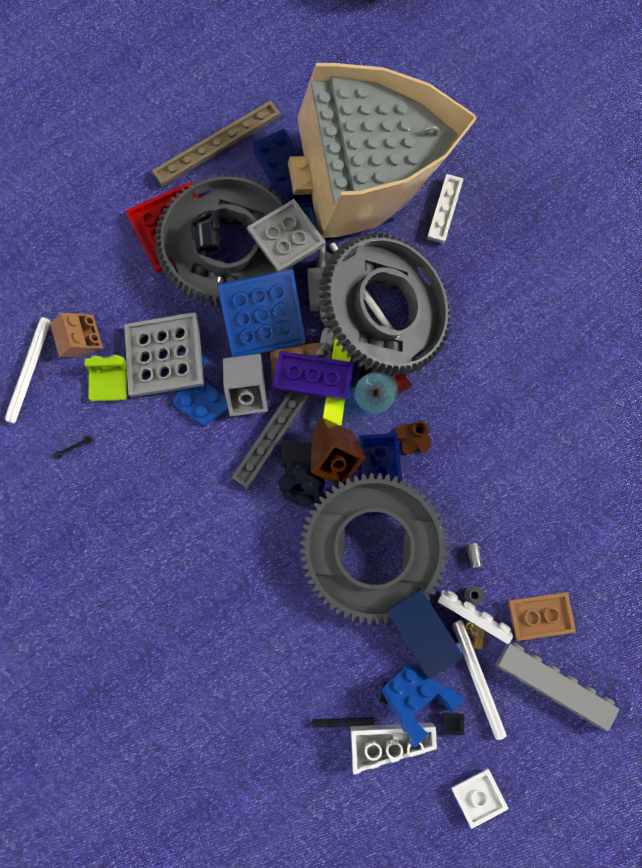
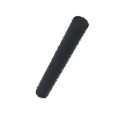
(342, 722)

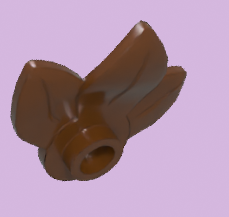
(412, 439)

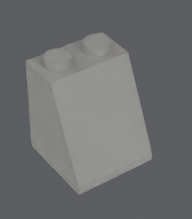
(244, 385)

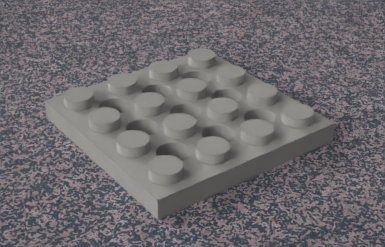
(173, 381)

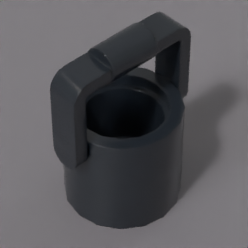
(206, 234)

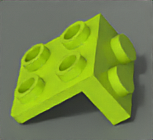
(107, 378)

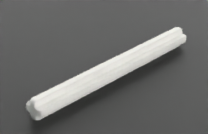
(27, 370)
(479, 680)

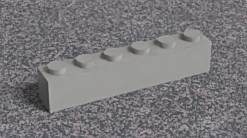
(557, 687)

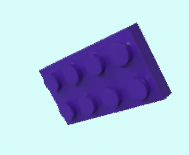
(313, 375)

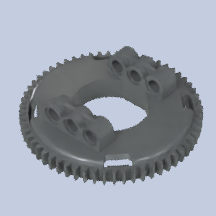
(236, 202)
(394, 266)

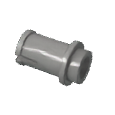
(474, 555)

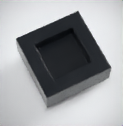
(453, 723)

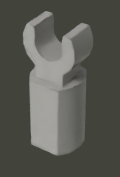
(325, 344)

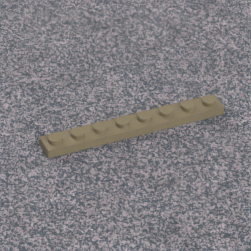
(216, 143)

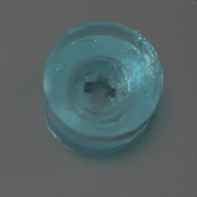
(387, 390)

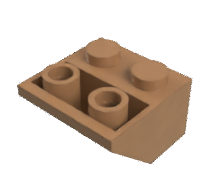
(75, 334)

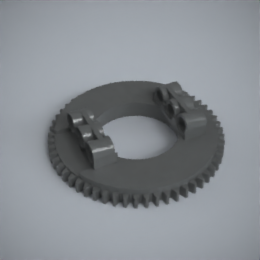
(325, 546)

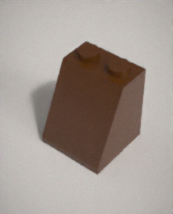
(334, 452)

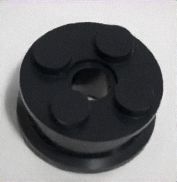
(300, 484)

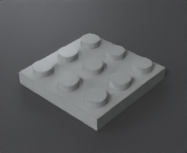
(286, 236)

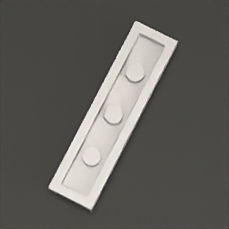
(445, 209)
(482, 620)

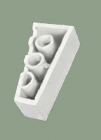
(386, 744)

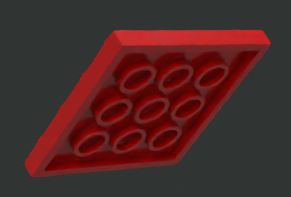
(145, 221)

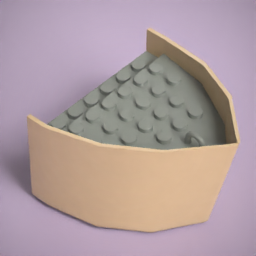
(370, 143)

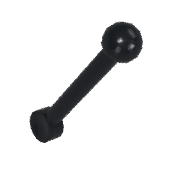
(88, 439)

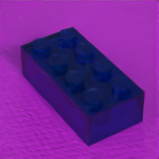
(273, 156)
(381, 457)

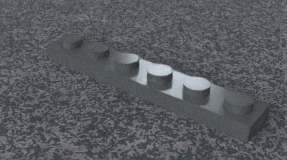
(269, 438)

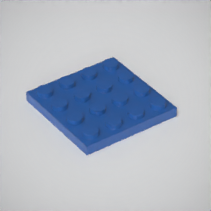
(261, 313)

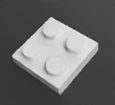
(479, 798)

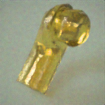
(477, 633)

